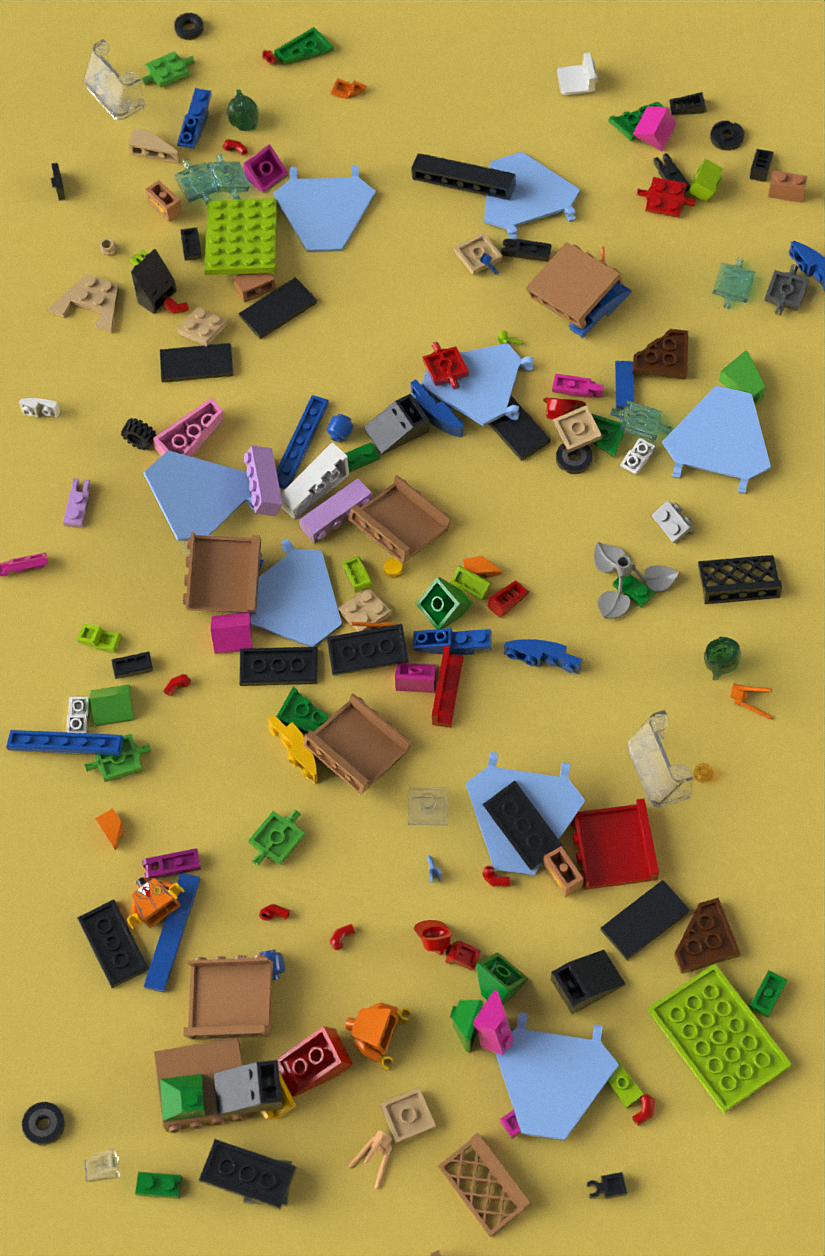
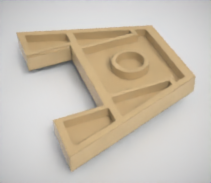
(93, 295)

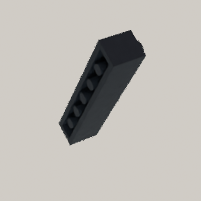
(463, 176)

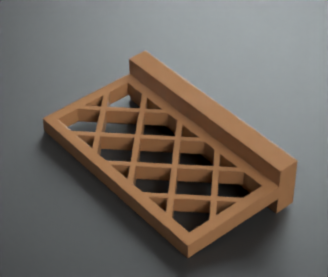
(499, 1172)

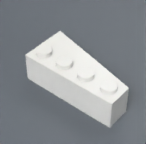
(315, 481)

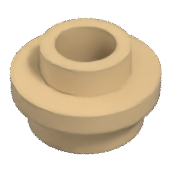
(107, 246)

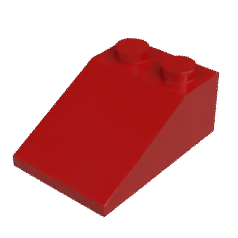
(314, 1061)

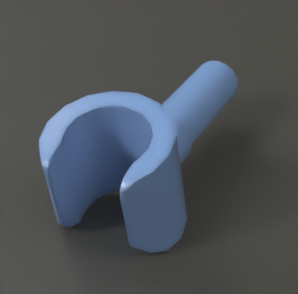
(434, 871)

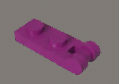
(172, 864)

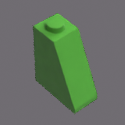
(744, 377)

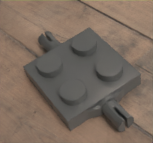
(786, 290)

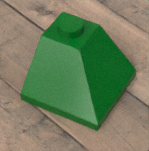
(443, 603)
(499, 975)
(463, 1019)
(183, 1097)

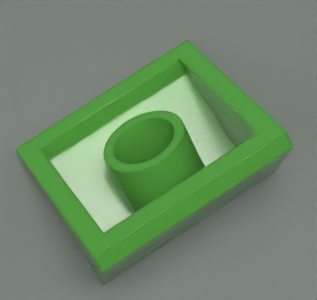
(111, 705)

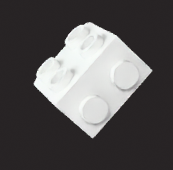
(578, 78)

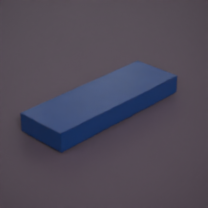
(623, 383)

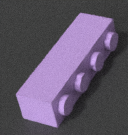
(263, 480)
(334, 511)

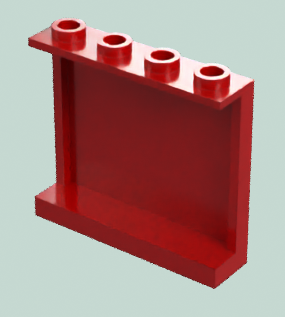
(615, 846)

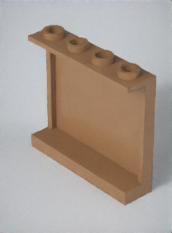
(573, 284)
(400, 520)
(222, 574)
(357, 744)
(230, 997)
(200, 1059)

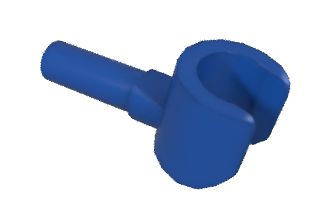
(486, 259)

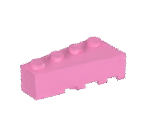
(191, 430)

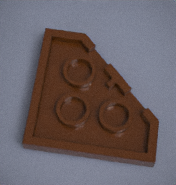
(664, 356)
(706, 938)

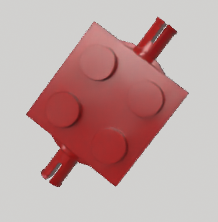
(666, 197)
(445, 366)

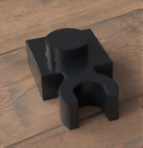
(611, 1185)

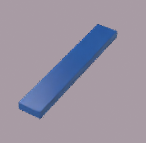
(301, 440)
(65, 742)
(171, 935)

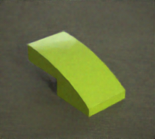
(98, 638)

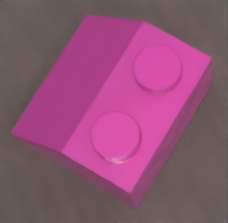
(493, 1026)

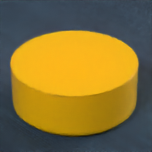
(392, 567)

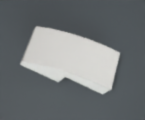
(35, 406)
(638, 456)
(78, 714)

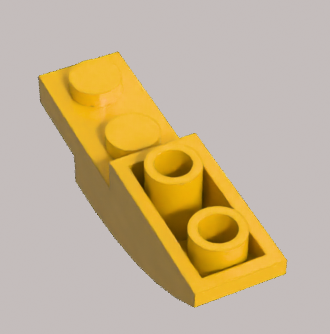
(293, 741)

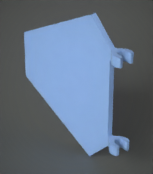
(536, 194)
(324, 208)
(488, 387)
(721, 437)
(196, 493)
(297, 598)
(551, 796)
(553, 1078)

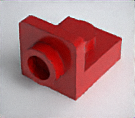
(462, 954)

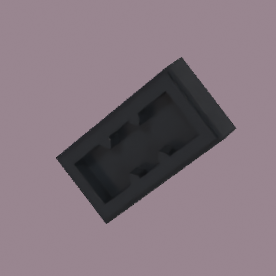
(57, 181)
(191, 244)
(132, 665)

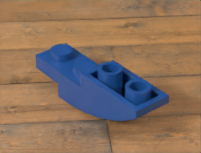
(196, 119)
(808, 261)
(606, 306)
(438, 414)
(460, 641)
(536, 651)

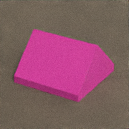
(655, 126)
(264, 169)
(231, 632)
(415, 677)

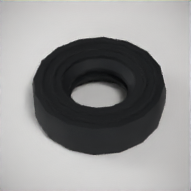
(188, 34)

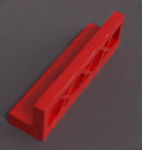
(447, 688)

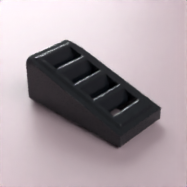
(688, 109)
(761, 166)

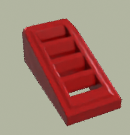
(498, 606)

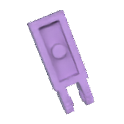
(77, 504)

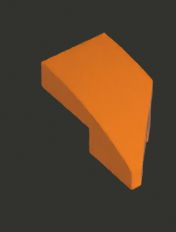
(346, 90)
(481, 566)
(111, 826)

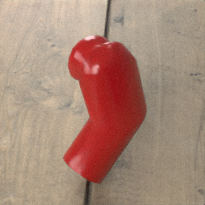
(268, 55)
(236, 145)
(493, 879)
(339, 934)
(647, 1112)

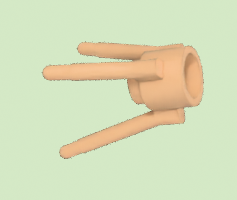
(379, 1143)

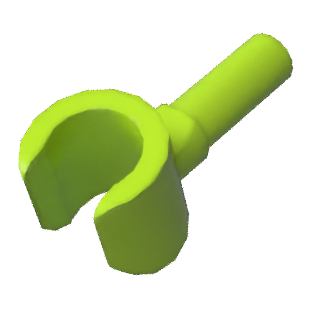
(503, 338)

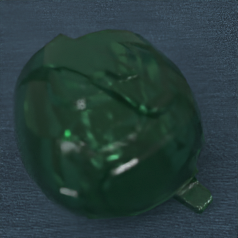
(243, 112)
(722, 656)

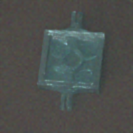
(228, 176)
(195, 182)
(733, 282)
(640, 420)

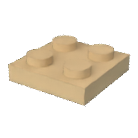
(473, 249)
(202, 326)
(577, 429)
(364, 608)
(408, 1116)

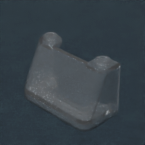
(117, 93)
(659, 779)

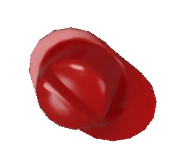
(560, 407)
(434, 935)

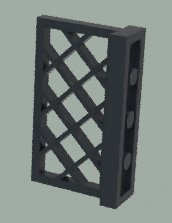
(741, 590)

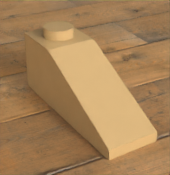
(150, 146)

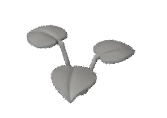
(612, 557)

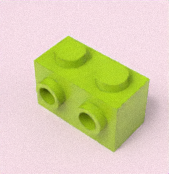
(705, 180)

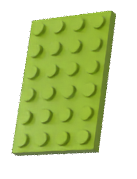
(241, 236)
(719, 1038)

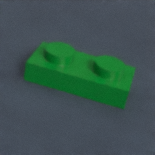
(362, 456)
(635, 590)
(768, 993)
(158, 1185)

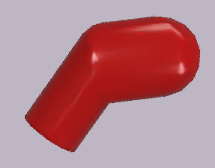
(174, 307)
(175, 682)
(273, 911)

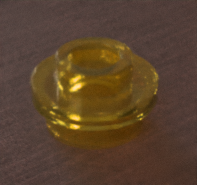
(703, 778)

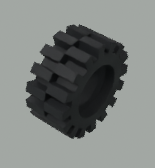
(138, 434)

